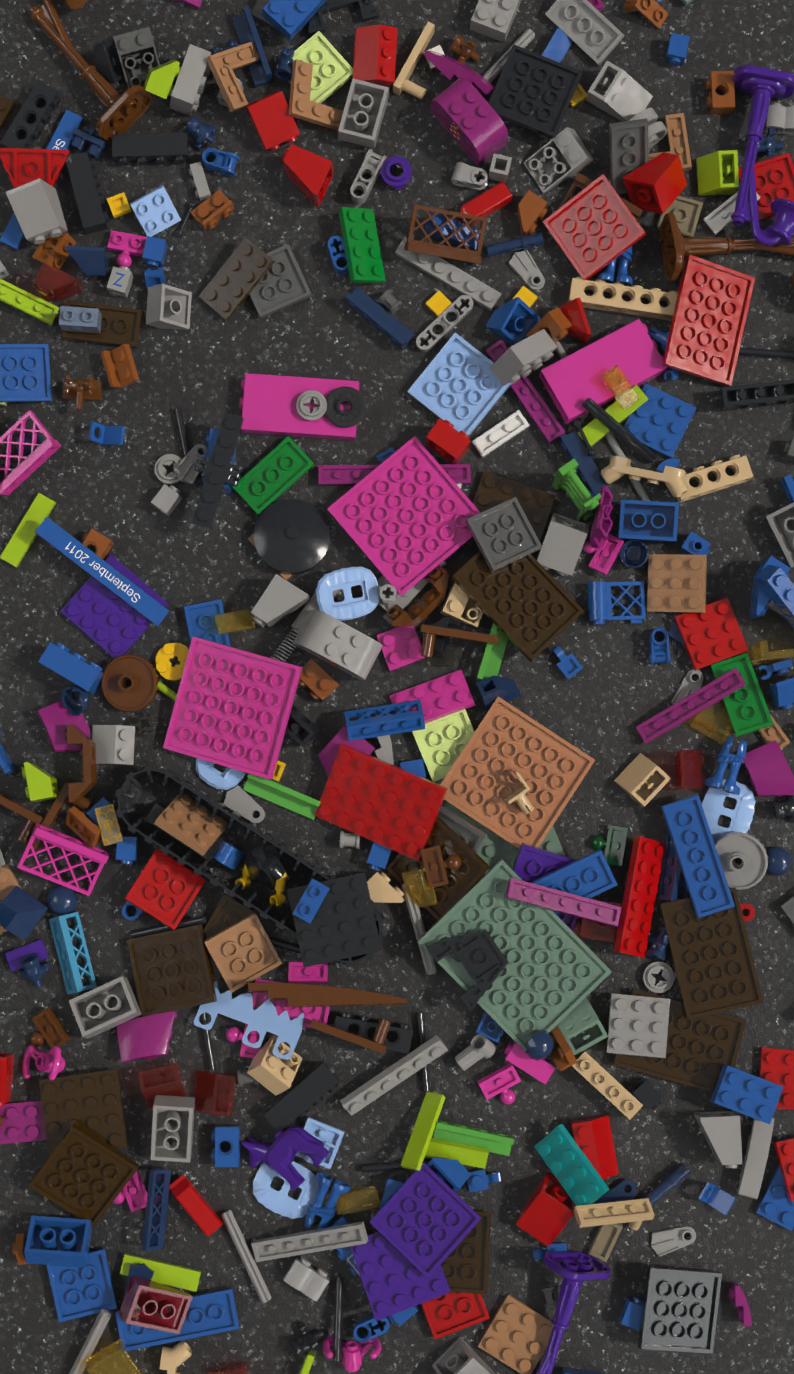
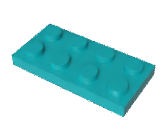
(571, 1167)

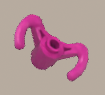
(48, 1062)
(352, 1352)

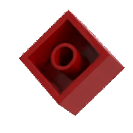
(448, 441)

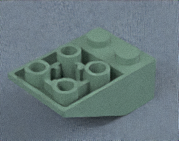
(582, 1027)

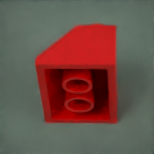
(375, 54)
(596, 1142)

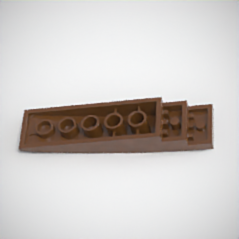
(322, 996)

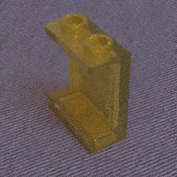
(762, 654)
(112, 1361)

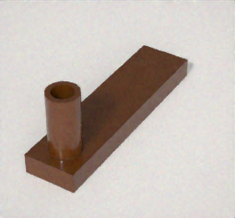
(430, 632)
(55, 811)
(32, 817)
(376, 1044)

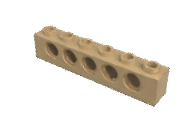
(617, 304)

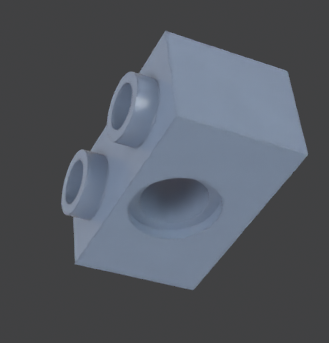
(80, 319)

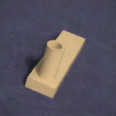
(402, 82)
(615, 1212)

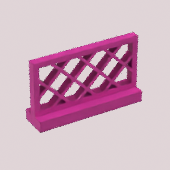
(33, 461)
(70, 844)

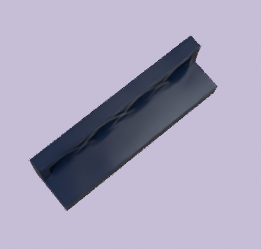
(248, 33)
(379, 318)
(586, 469)
(670, 876)
(156, 1208)

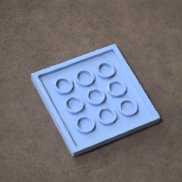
(459, 385)

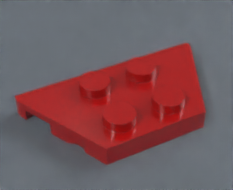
(31, 164)

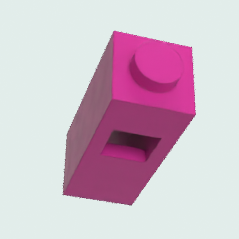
(538, 1069)

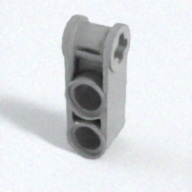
(371, 165)

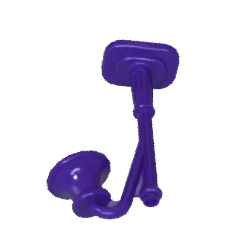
(763, 85)
(574, 1268)

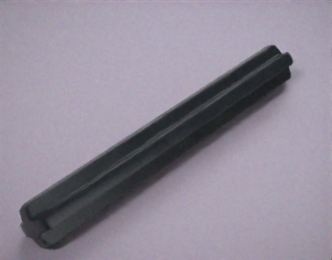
(619, 430)

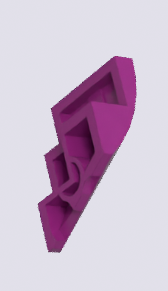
(603, 518)
(55, 720)
(329, 752)
(769, 771)
(145, 1036)

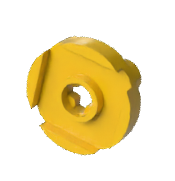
(163, 662)

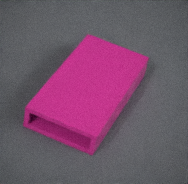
(579, 374)
(272, 409)

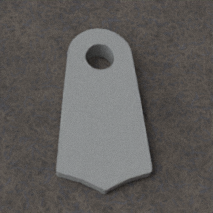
(527, 269)
(185, 469)
(688, 686)
(241, 802)
(671, 1239)

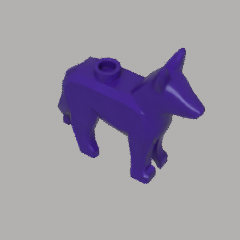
(283, 1151)

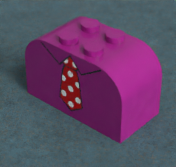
(470, 120)

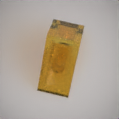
(418, 888)

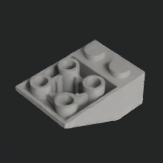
(618, 93)
(558, 160)

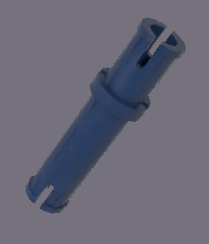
(515, 244)
(667, 1184)

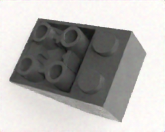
(136, 54)

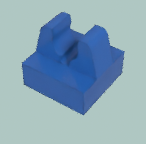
(154, 277)

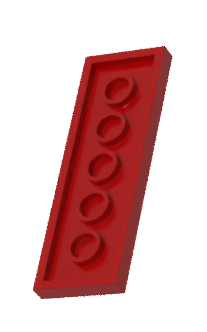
(639, 897)

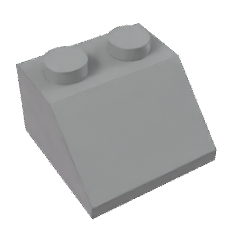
(168, 307)
(114, 744)

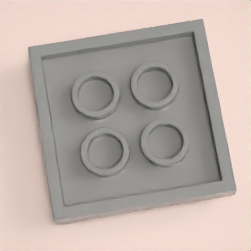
(638, 1025)

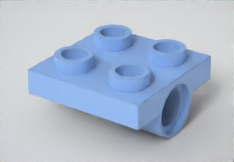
(155, 211)
(330, 1137)

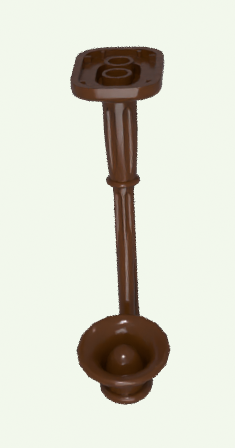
(123, 109)
(675, 247)

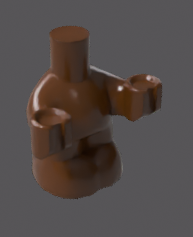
(464, 49)

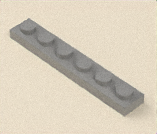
(451, 276)
(394, 1075)
(310, 1241)

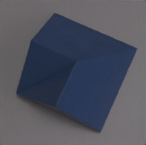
(89, 260)
(20, 912)

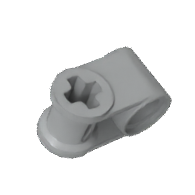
(466, 176)

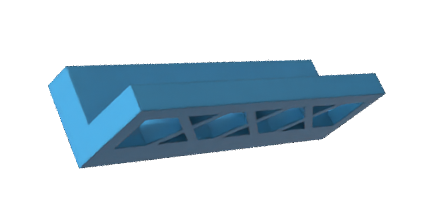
(68, 953)

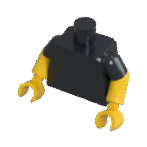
(267, 871)

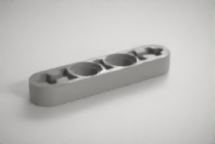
(444, 323)

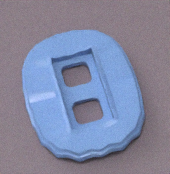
(344, 579)
(217, 779)
(740, 817)
(279, 1201)

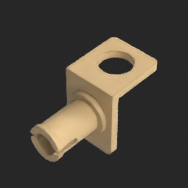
(519, 796)

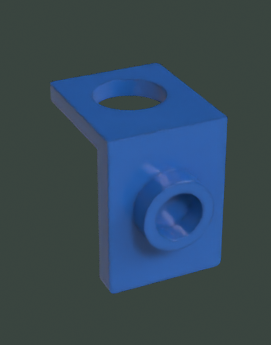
(107, 434)
(717, 1198)

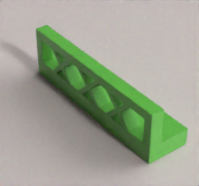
(492, 655)
(281, 795)
(494, 1141)

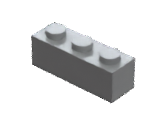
(199, 181)

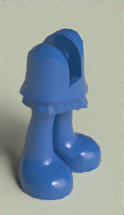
(622, 276)
(726, 757)
(327, 1211)

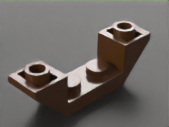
(423, 607)
(74, 736)

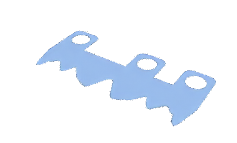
(261, 1020)

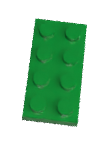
(361, 245)
(273, 475)
(747, 705)

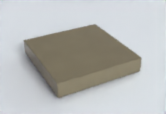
(686, 213)

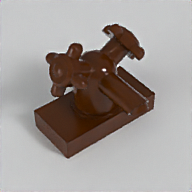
(82, 390)

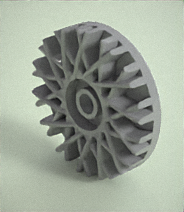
(753, 858)

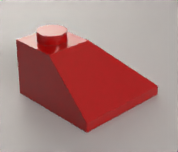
(576, 315)

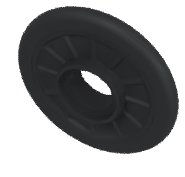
(349, 418)

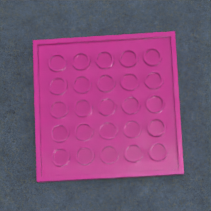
(406, 516)
(232, 707)

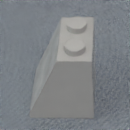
(37, 211)
(562, 544)
(278, 602)
(723, 1135)
(461, 1360)

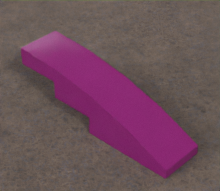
(452, 69)

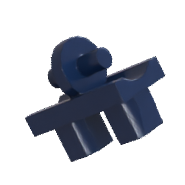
(91, 138)

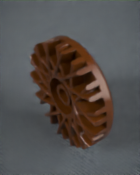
(143, 684)

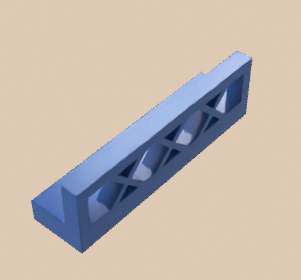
(385, 723)

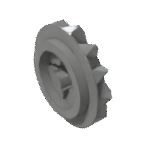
(318, 399)
(161, 472)
(661, 986)

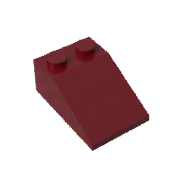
(154, 1306)

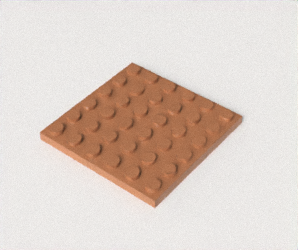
(485, 775)

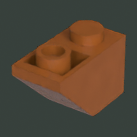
(529, 211)

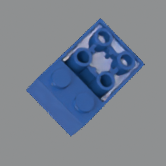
(759, 596)

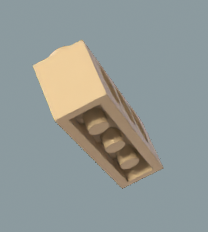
(738, 464)
(607, 1085)

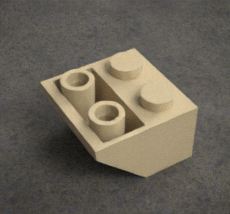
(461, 607)
(642, 780)
(382, 891)
(272, 1071)

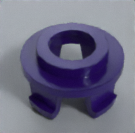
(400, 181)

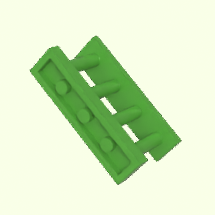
(570, 482)

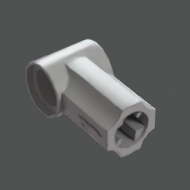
(479, 1048)

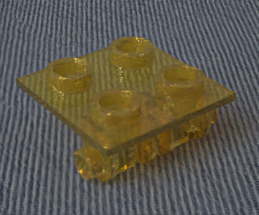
(713, 722)

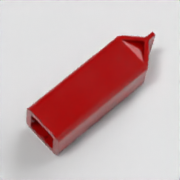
(487, 202)
(196, 1205)

